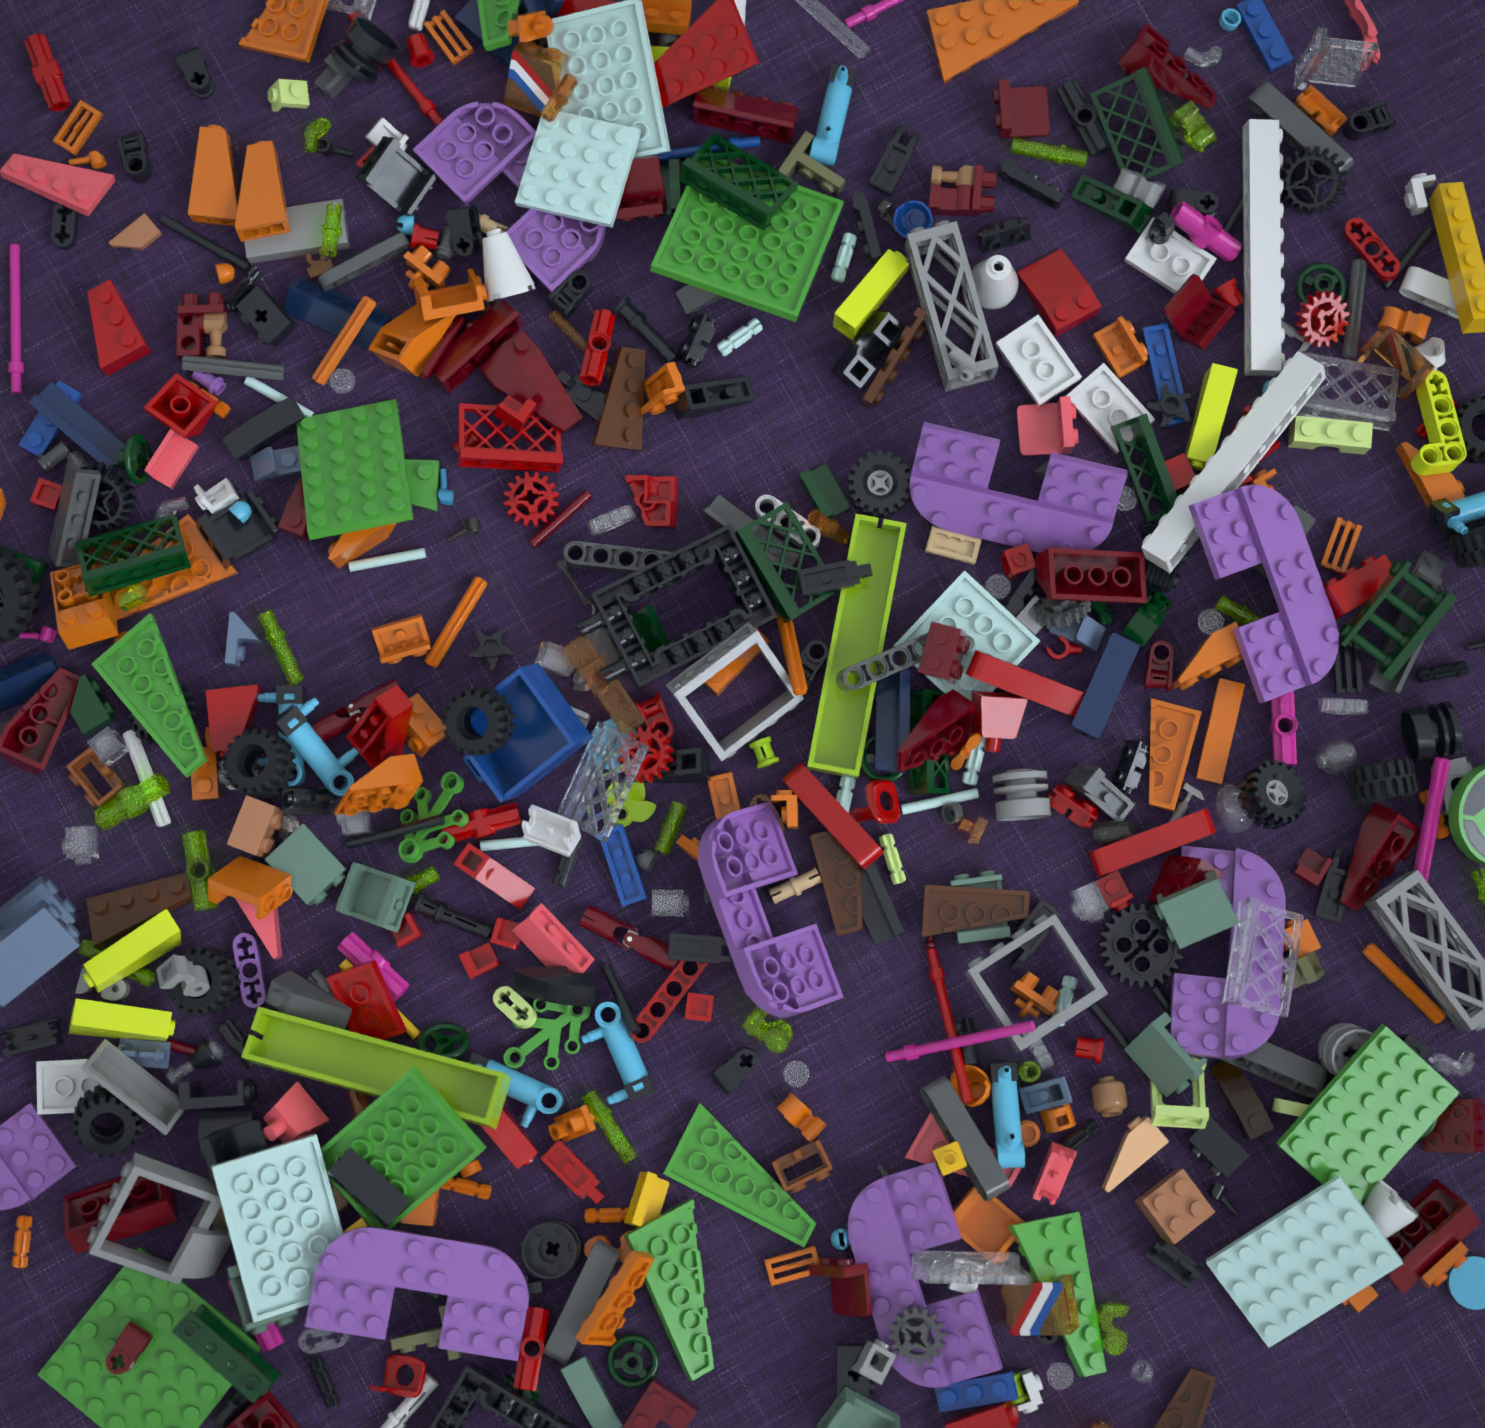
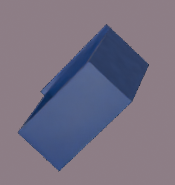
(543, 735)

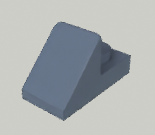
(275, 463)
(237, 633)
(1086, 633)
(1045, 1095)

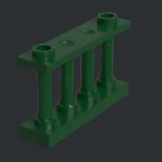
(1405, 642)
(227, 1352)

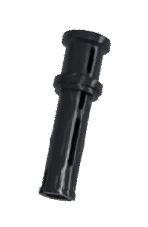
(637, 322)
(440, 913)

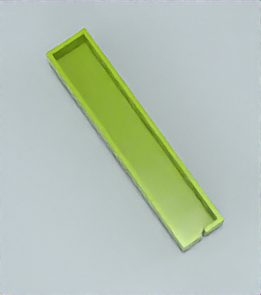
(856, 636)
(372, 1064)

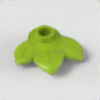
(634, 805)

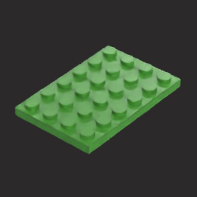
(353, 469)
(1368, 1114)
(409, 1140)

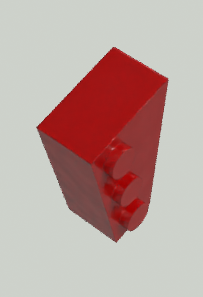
(115, 330)
(1357, 585)
(382, 727)

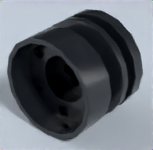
(364, 50)
(1431, 731)
(537, 1245)

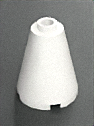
(503, 267)
(995, 282)
(1388, 1209)

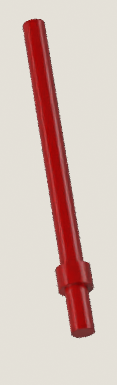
(426, 106)
(937, 976)

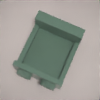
(310, 865)
(375, 896)
(1197, 911)
(987, 932)
(1164, 1058)
(244, 1311)
(857, 1411)

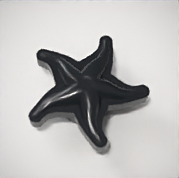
(1170, 406)
(491, 648)

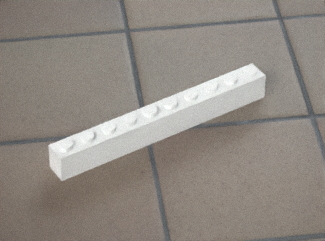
(1262, 247)
(1236, 457)

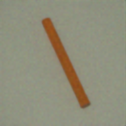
(576, 338)

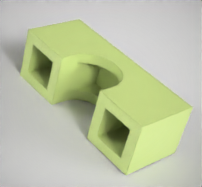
(1343, 434)

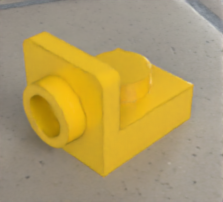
(949, 1157)

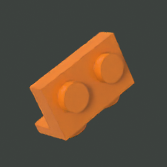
(1121, 347)
(662, 389)
(402, 639)
(424, 727)
(1436, 1274)

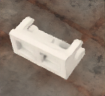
(551, 831)

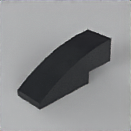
(263, 429)
(555, 985)

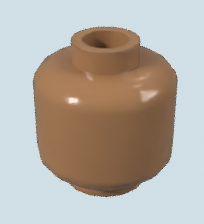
(1109, 1097)

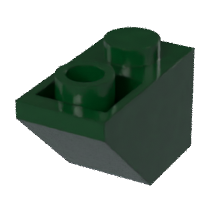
(1147, 617)
(90, 708)

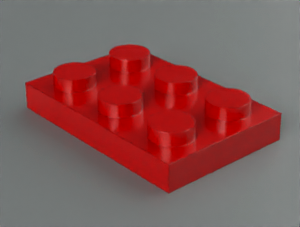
(368, 995)

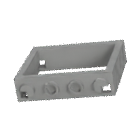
(713, 663)
(1022, 936)
(162, 1174)

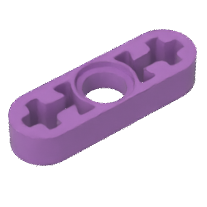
(254, 949)

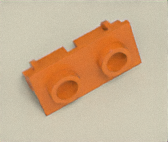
(1320, 110)

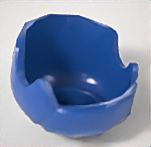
(911, 216)

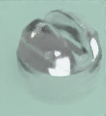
(1137, 1369)

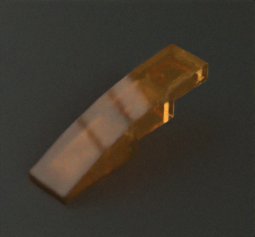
(612, 695)

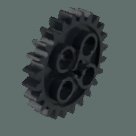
(1125, 928)

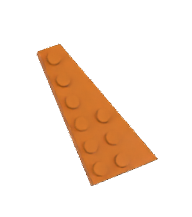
(982, 28)
(287, 29)
(204, 571)

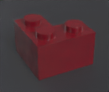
(661, 1403)

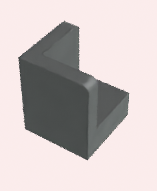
(333, 78)

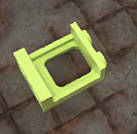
(1181, 1116)

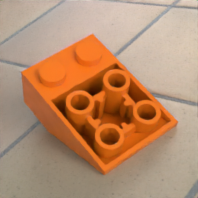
(409, 340)
(357, 543)
(78, 616)
(1215, 651)
(385, 786)

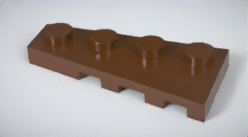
(621, 418)
(967, 907)

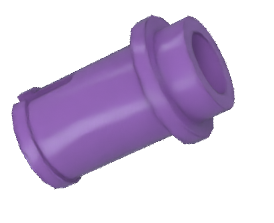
(214, 384)

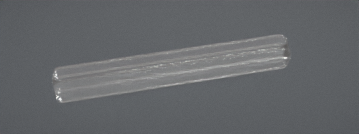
(836, 27)

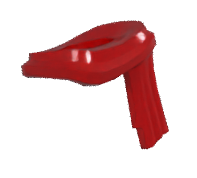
(874, 809)
(391, 1381)

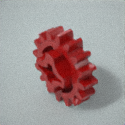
(1324, 319)
(541, 498)
(654, 762)

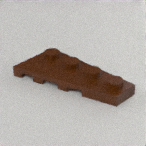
(901, 353)
(840, 881)
(126, 908)
(1189, 1402)

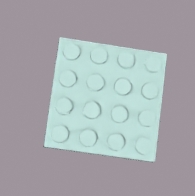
(578, 168)
(985, 622)

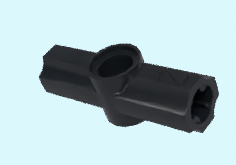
(1077, 105)

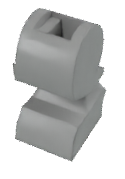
(1138, 187)
(179, 969)
(115, 992)

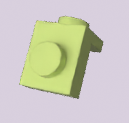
(288, 94)

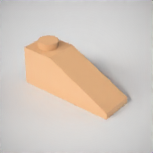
(1135, 1148)

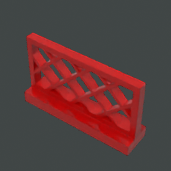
(506, 458)

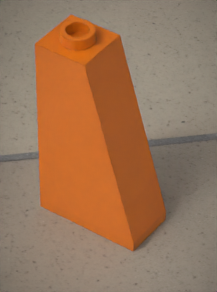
(214, 180)
(262, 198)

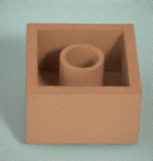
(256, 827)
(1174, 1206)

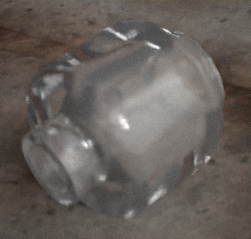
(1336, 756)

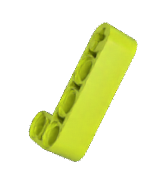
(1436, 393)

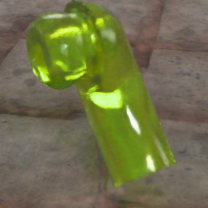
(314, 132)

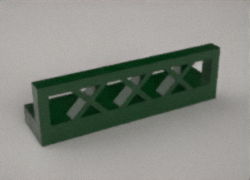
(1154, 464)
(923, 777)

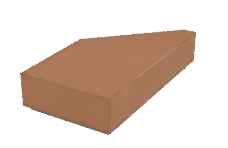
(137, 235)

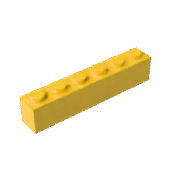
(1460, 254)

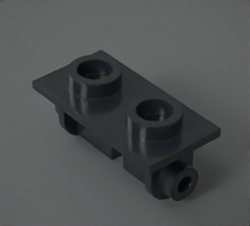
(1014, 232)
(700, 331)
(1132, 755)
(307, 801)
(1173, 1262)

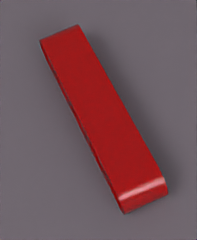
(1024, 683)
(832, 816)
(1152, 842)
(669, 1002)

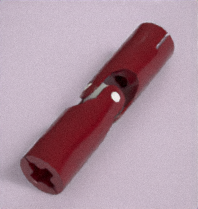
(338, 720)
(646, 946)

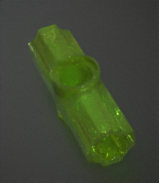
(132, 801)
(198, 853)

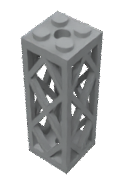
(947, 237)
(1410, 947)

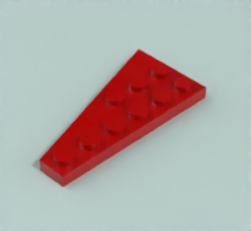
(705, 54)

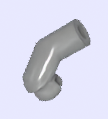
(966, 364)

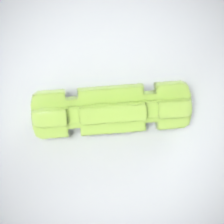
(892, 859)

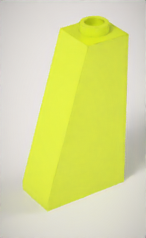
(870, 294)
(1210, 414)
(133, 951)
(120, 1021)

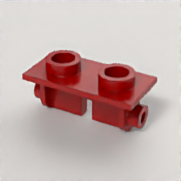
(1082, 809)

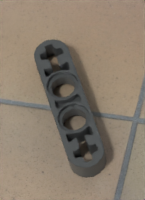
(364, 262)

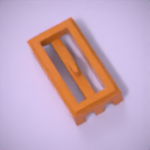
(436, 21)
(75, 148)
(1348, 526)
(771, 1271)

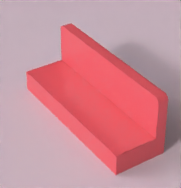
(552, 941)

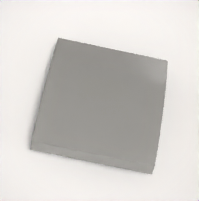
(200, 1253)

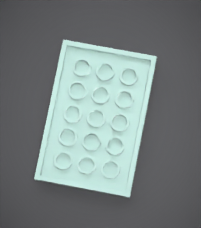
(613, 70)
(278, 1222)
(1304, 1261)

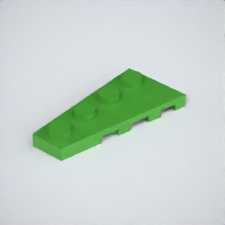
(423, 483)

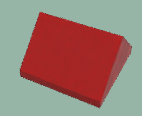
(181, 407)

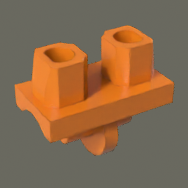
(531, 26)
(417, 262)
(1044, 1002)
(572, 1124)

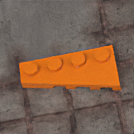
(1171, 743)
(609, 1309)

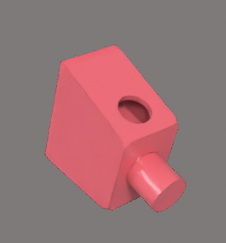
(294, 1116)

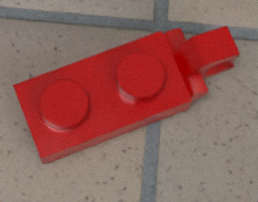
(572, 1171)

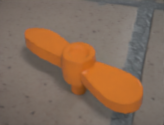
(965, 751)

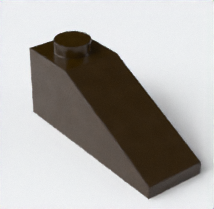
(1241, 1100)

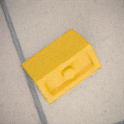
(646, 1199)

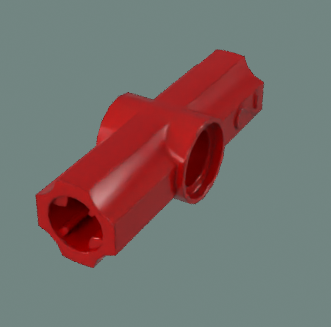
(47, 72)
(600, 336)
(485, 822)
(529, 1366)

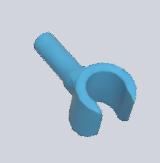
(445, 496)

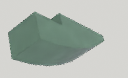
(590, 1394)

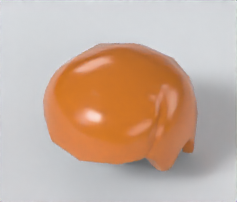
(978, 1082)

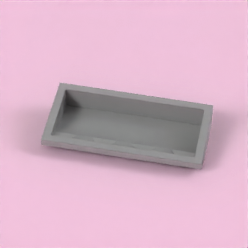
(304, 236)
(134, 1086)

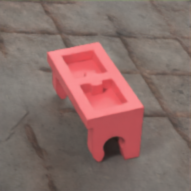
(1053, 1172)

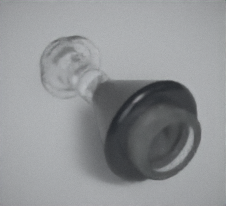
(206, 1055)

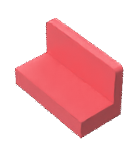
(171, 459)

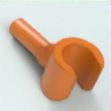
(95, 158)

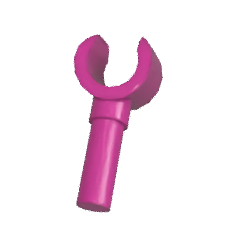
(47, 634)

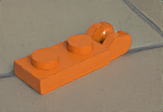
(205, 779)

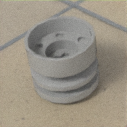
(1021, 795)
(1336, 1042)

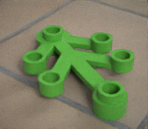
(417, 840)
(551, 1030)

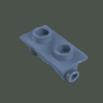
(146, 1053)

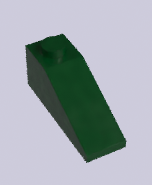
(1112, 204)

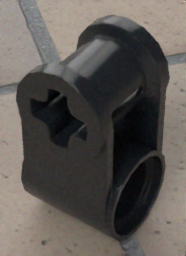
(195, 71)
(1373, 120)
(135, 152)
(1195, 200)
(464, 227)
(569, 295)
(810, 665)
(732, 1073)

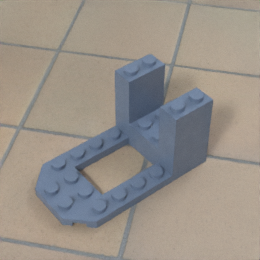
(34, 936)

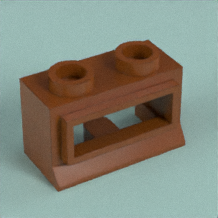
(79, 778)
(796, 1156)

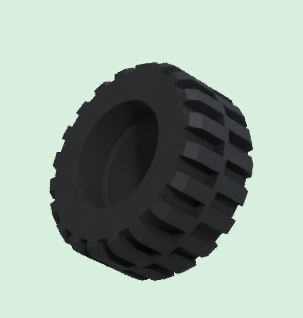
(18, 594)

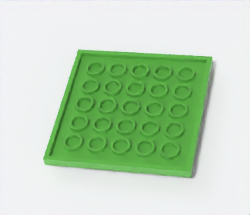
(739, 260)
(168, 1381)

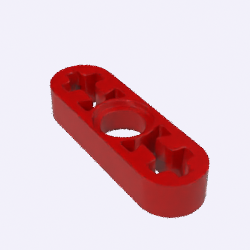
(1354, 240)

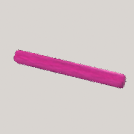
(1431, 816)

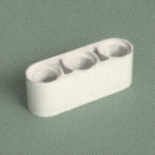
(1429, 290)
(795, 539)

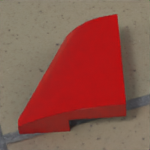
(656, 499)

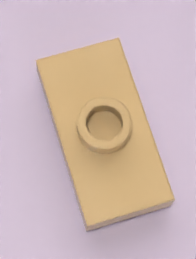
(953, 545)

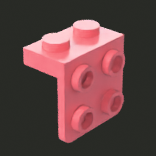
(1047, 428)

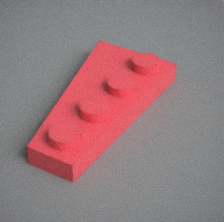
(65, 184)

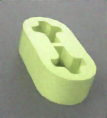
(518, 1002)
(1288, 1107)

